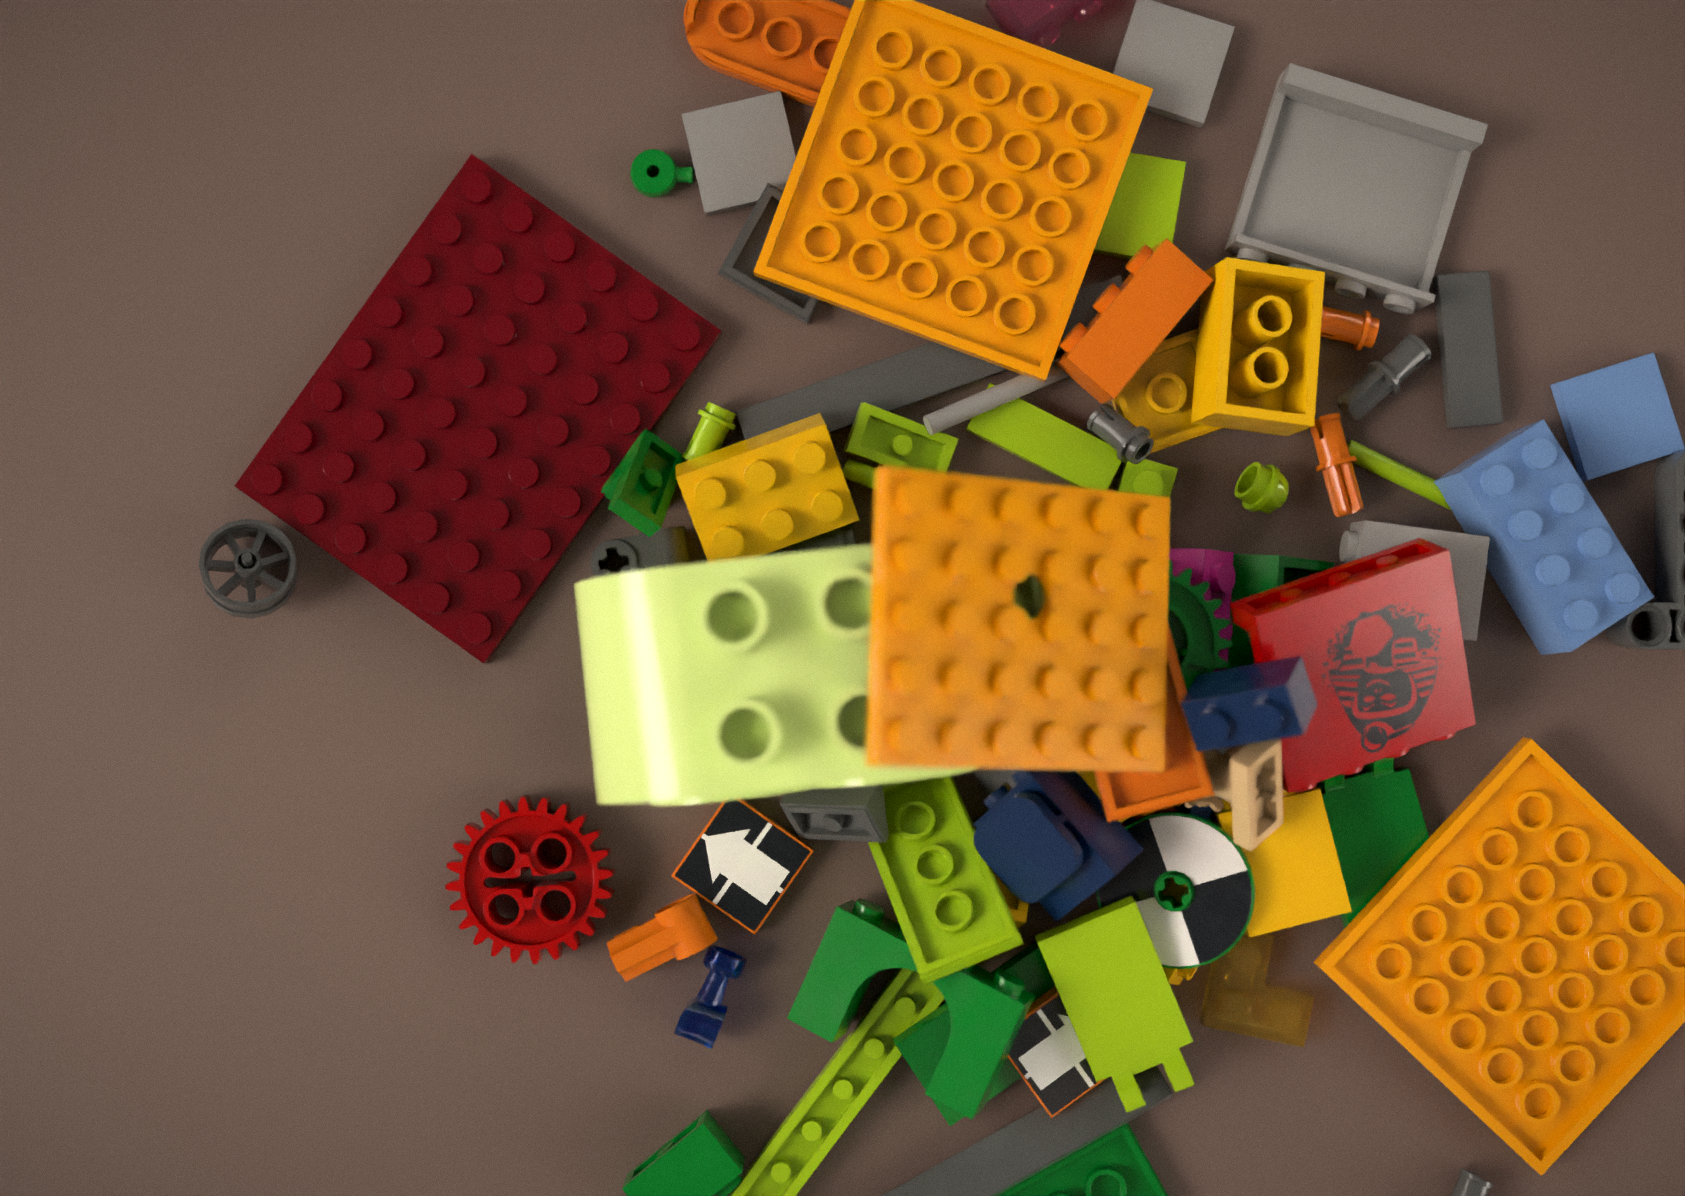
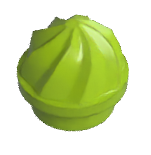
(1262, 488)

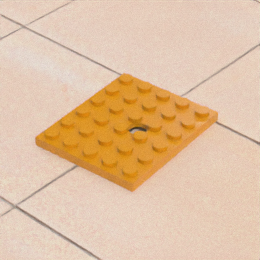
(965, 670)

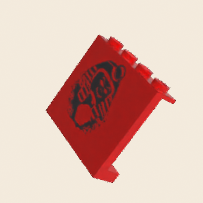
(1378, 655)

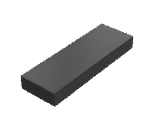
(1467, 349)

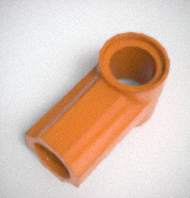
(674, 932)

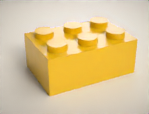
(1258, 347)
(766, 491)

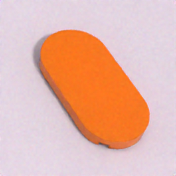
(768, 41)

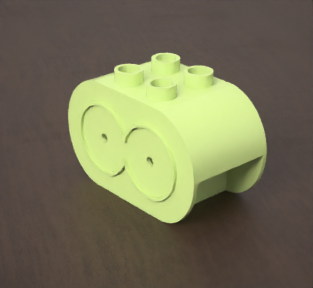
(731, 678)

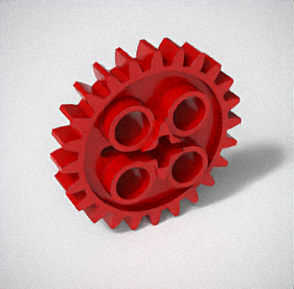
(536, 924)

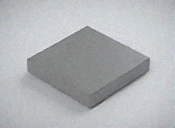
(1176, 57)
(739, 151)

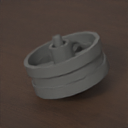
(248, 568)

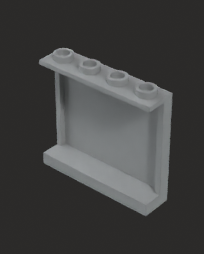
(1354, 187)

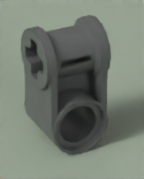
(662, 549)

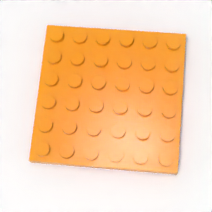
(953, 183)
(1524, 955)

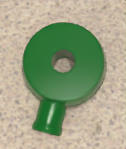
(667, 177)

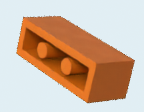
(1132, 320)

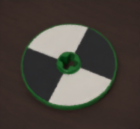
(1218, 883)

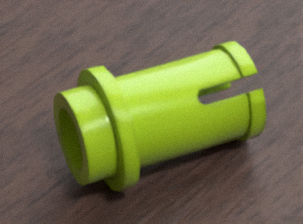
(710, 431)

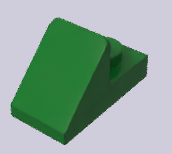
(644, 483)

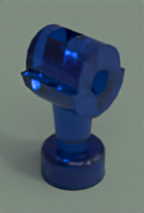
(705, 1013)

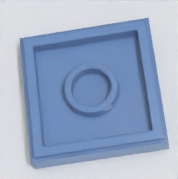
(1617, 417)

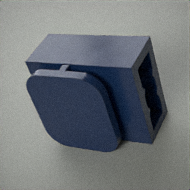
(1051, 839)

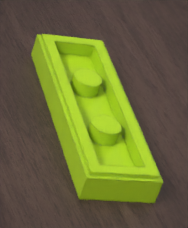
(1048, 443)

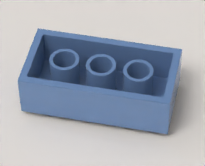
(1546, 539)

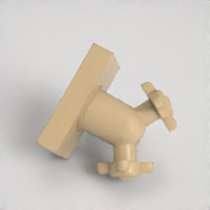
(1252, 782)

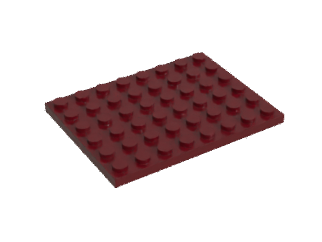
(477, 408)

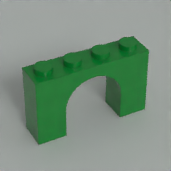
(982, 1005)

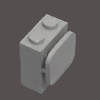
(1467, 557)

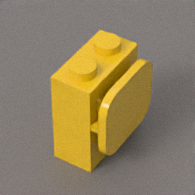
(1294, 866)

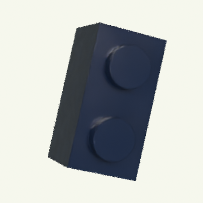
(1249, 704)

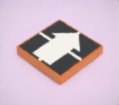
(742, 863)
(1051, 1055)

